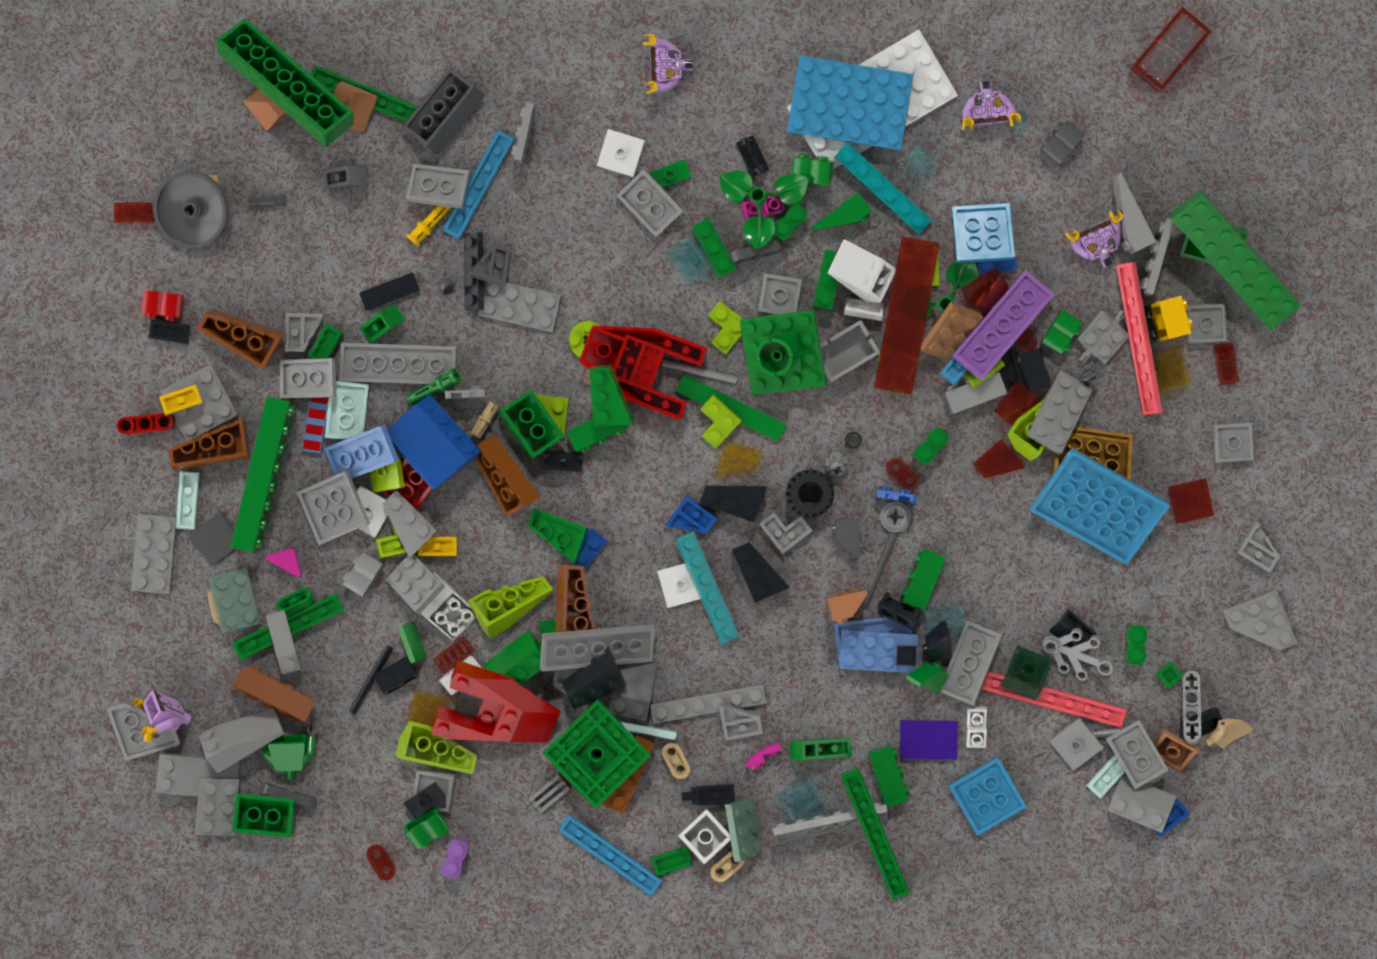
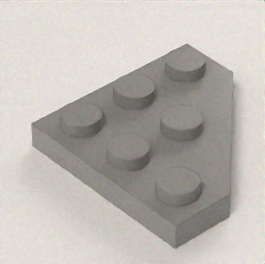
(1262, 620)
(128, 725)

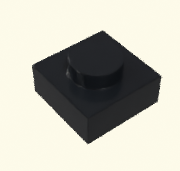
(906, 655)

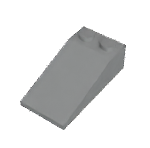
(1135, 229)
(239, 738)
(181, 773)

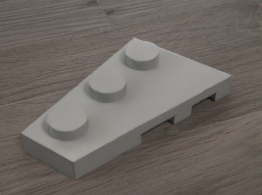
(408, 523)

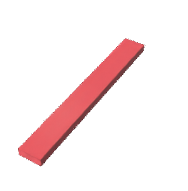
(1139, 338)
(1062, 702)

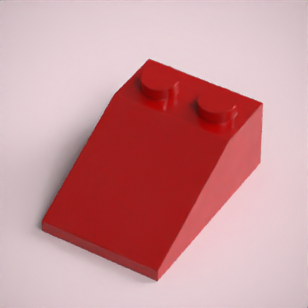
(415, 487)

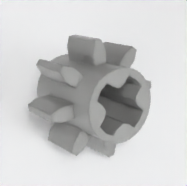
(836, 463)

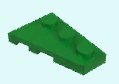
(559, 532)

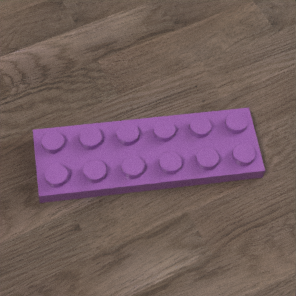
(1003, 325)

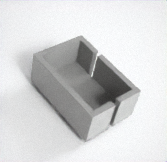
(847, 351)

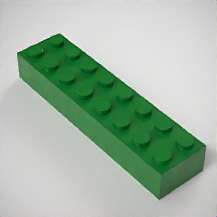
(285, 82)
(1235, 259)
(262, 474)

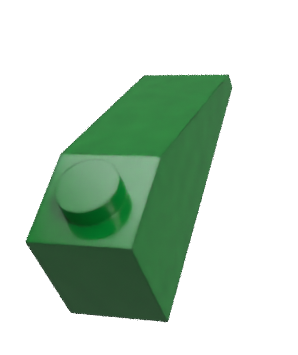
(848, 213)
(820, 748)

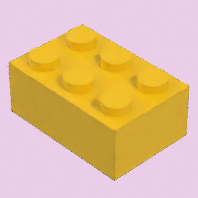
(1171, 318)

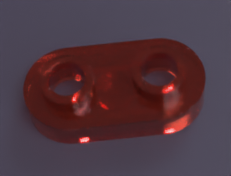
(1020, 341)
(902, 474)
(381, 861)

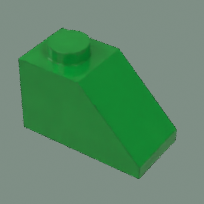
(382, 323)
(929, 677)

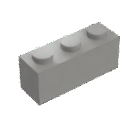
(966, 396)

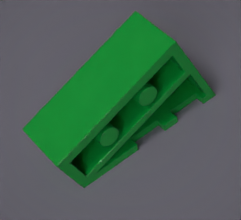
(607, 399)

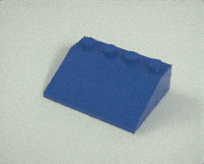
(432, 442)

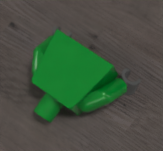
(290, 752)

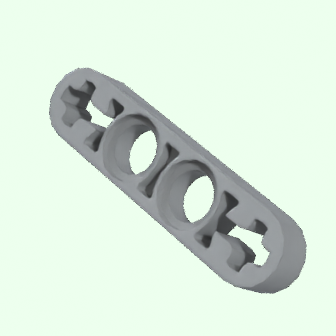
(1192, 707)

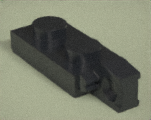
(710, 794)

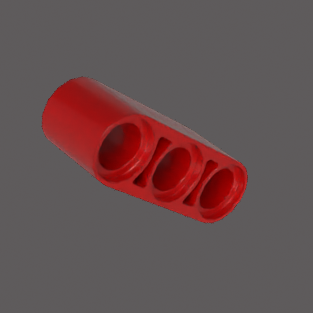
(136, 423)

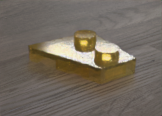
(1171, 371)
(737, 459)
(425, 706)

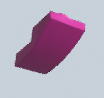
(771, 207)
(757, 758)

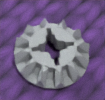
(901, 523)

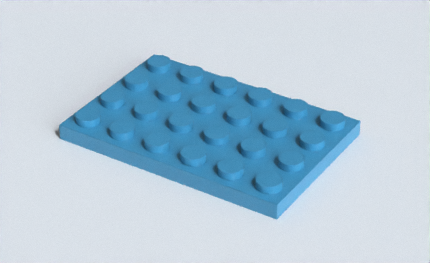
(850, 103)
(1099, 506)

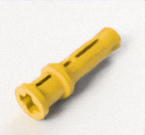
(424, 228)

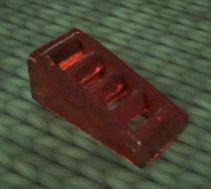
(975, 288)
(440, 664)

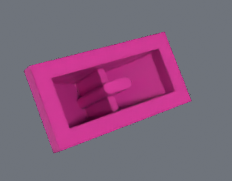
(287, 560)

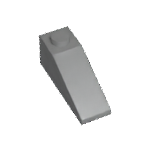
(283, 642)

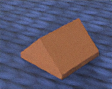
(1174, 750)

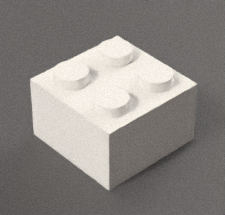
(705, 836)

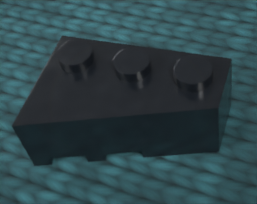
(734, 500)
(758, 573)
(594, 681)

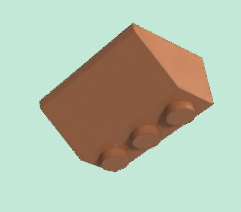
(845, 604)

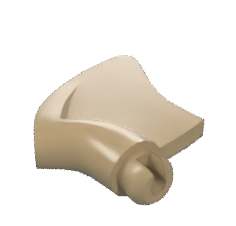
(1228, 731)

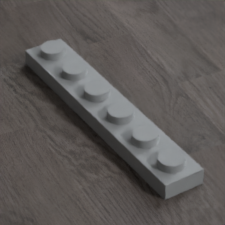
(707, 703)

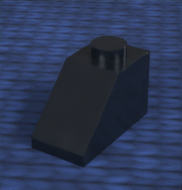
(938, 643)

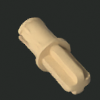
(484, 420)

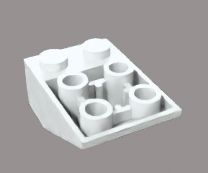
(862, 272)
(449, 611)

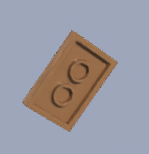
(950, 331)

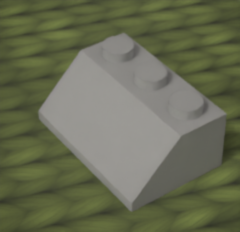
(1142, 805)

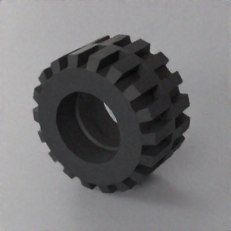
(822, 505)

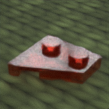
(997, 461)

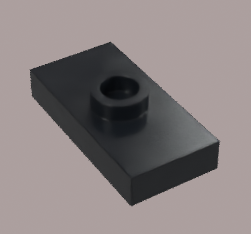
(169, 331)
(424, 800)

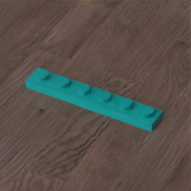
(882, 188)
(707, 587)

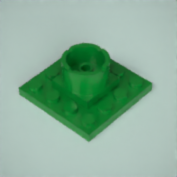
(800, 356)
(577, 759)

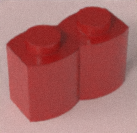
(162, 304)

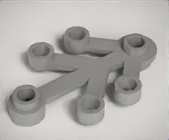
(1075, 654)

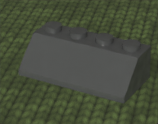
(443, 111)

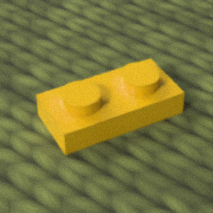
(180, 399)
(439, 547)

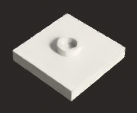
(620, 153)
(374, 510)
(677, 585)

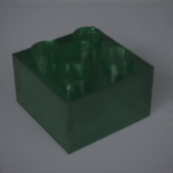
(1026, 672)

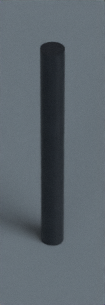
(370, 680)

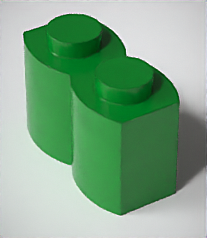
(817, 170)
(794, 218)
(1061, 332)
(927, 450)
(1134, 650)
(426, 828)

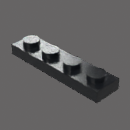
(473, 287)

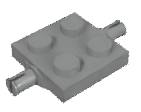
(1102, 337)

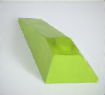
(1018, 435)
(504, 607)
(421, 746)

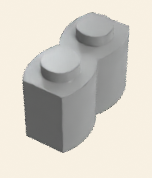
(362, 574)

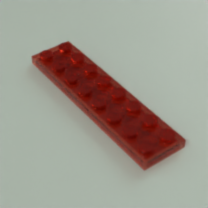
(906, 315)

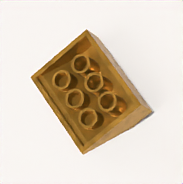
(1105, 447)

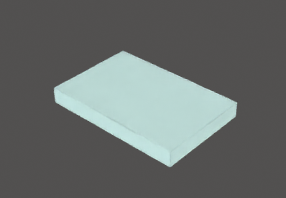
(346, 411)

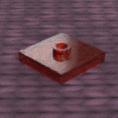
(1016, 403)
(1191, 501)

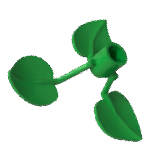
(761, 230)
(960, 275)

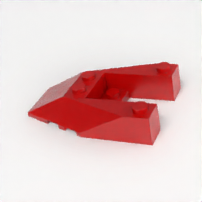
(636, 360)
(505, 712)

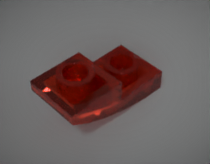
(133, 212)
(990, 299)
(1226, 364)

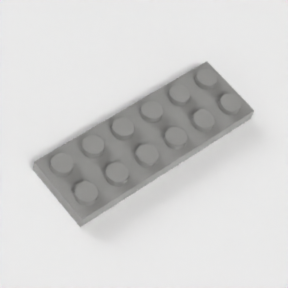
(395, 362)
(579, 647)
(822, 825)

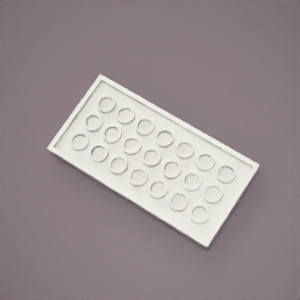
(928, 89)

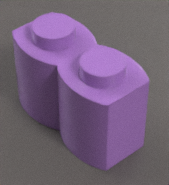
(456, 853)

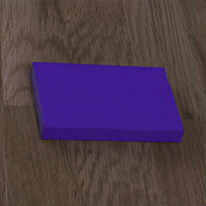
(928, 739)

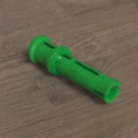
(441, 383)

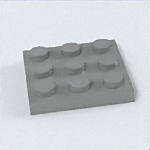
(215, 405)
(333, 507)

